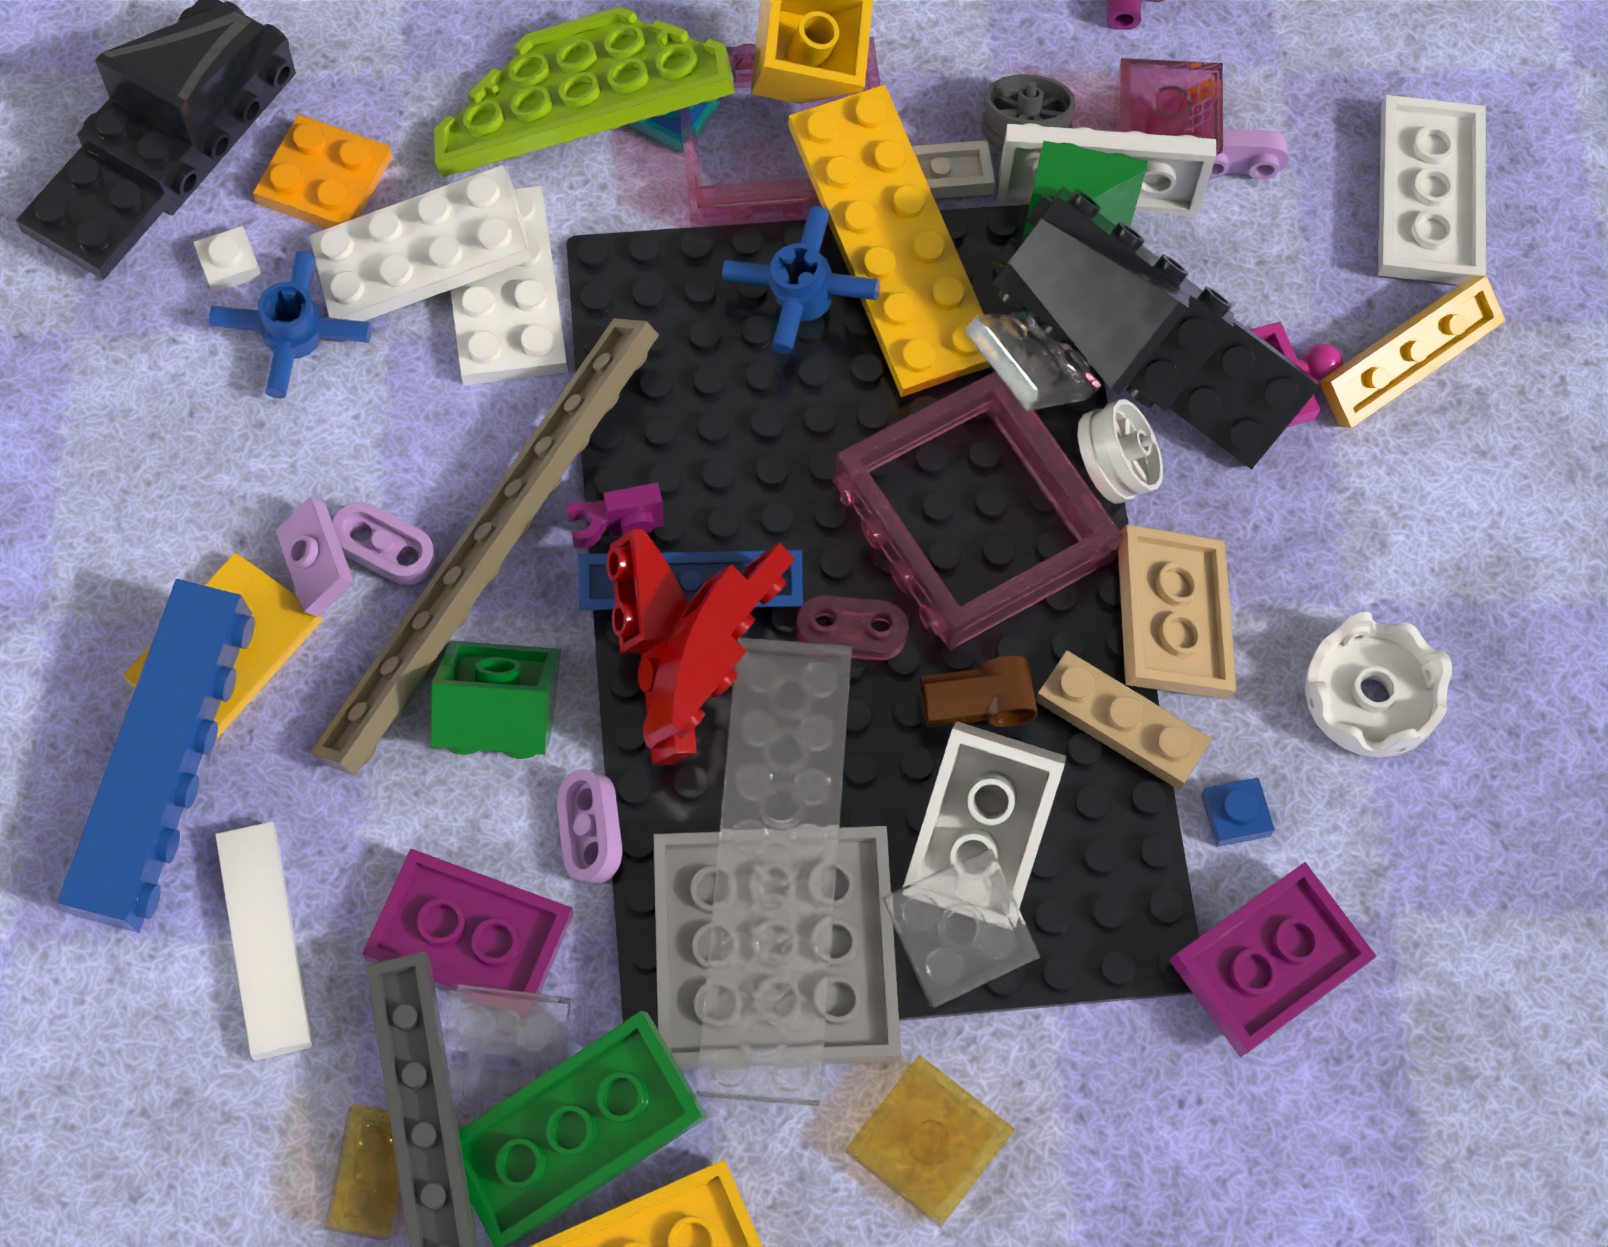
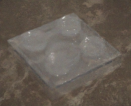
(1031, 361)
(960, 927)

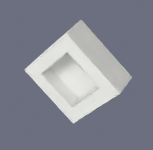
(227, 259)

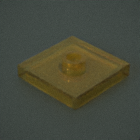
(930, 1141)

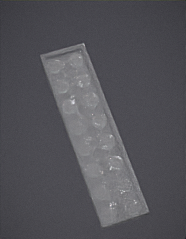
(776, 875)

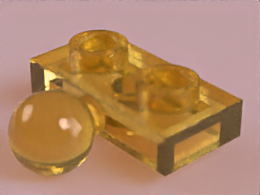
(365, 1176)

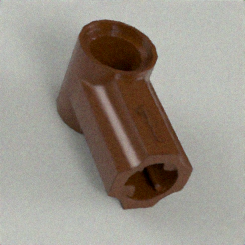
(993, 692)

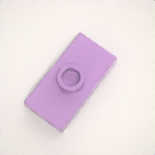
(314, 556)

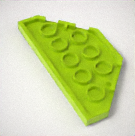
(580, 83)

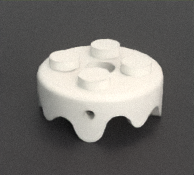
(1398, 659)

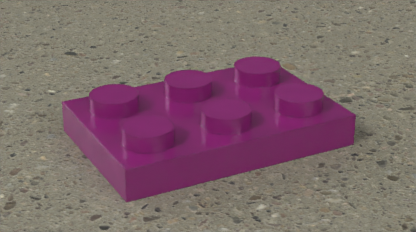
(469, 927)
(1272, 959)

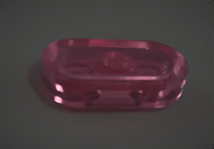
(853, 626)

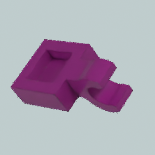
(619, 513)

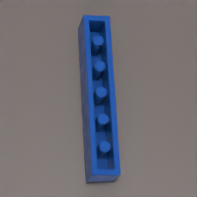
(158, 757)

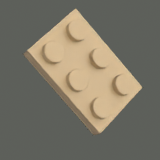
(1176, 612)

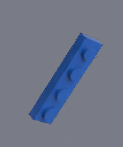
(690, 570)

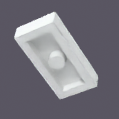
(957, 168)

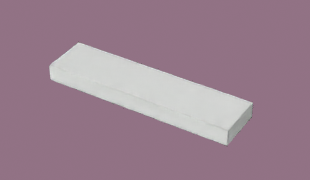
(263, 941)

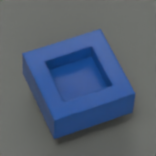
(1237, 812)

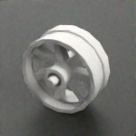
(1120, 451)

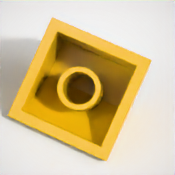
(811, 49)

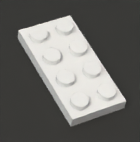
(1174, 173)
(1432, 190)
(421, 246)
(512, 319)

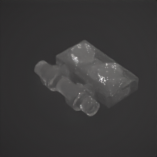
(505, 1025)

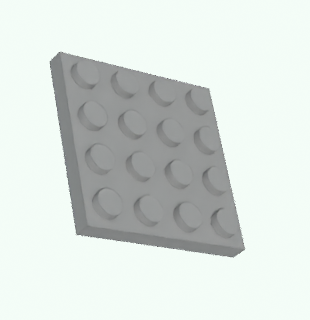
(862, 966)

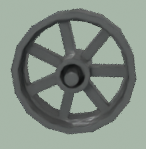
(1023, 101)

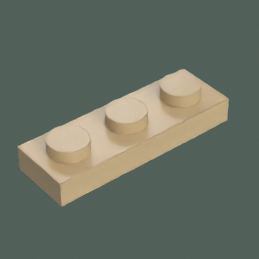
(1123, 720)

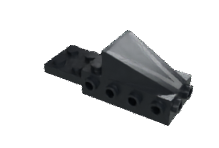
(167, 123)

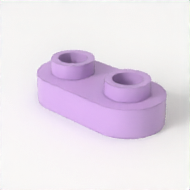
(1251, 153)
(386, 545)
(589, 832)

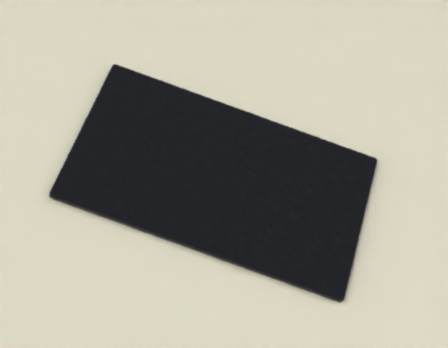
(749, 463)

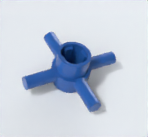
(806, 266)
(286, 337)

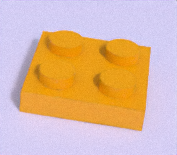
(322, 173)

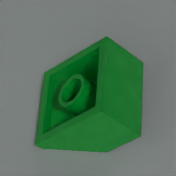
(494, 699)

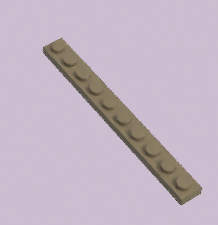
(483, 547)

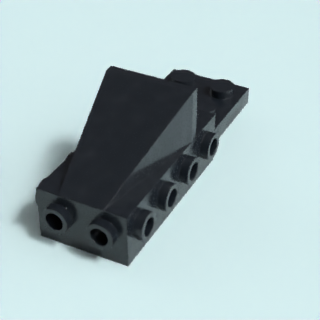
(1150, 326)

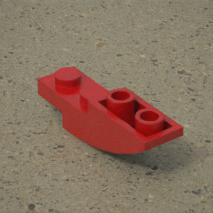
(644, 618)
(705, 642)

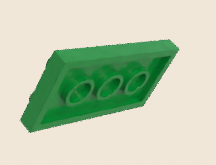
(575, 1129)

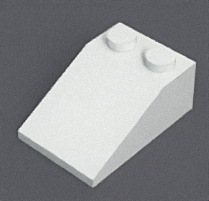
(989, 797)

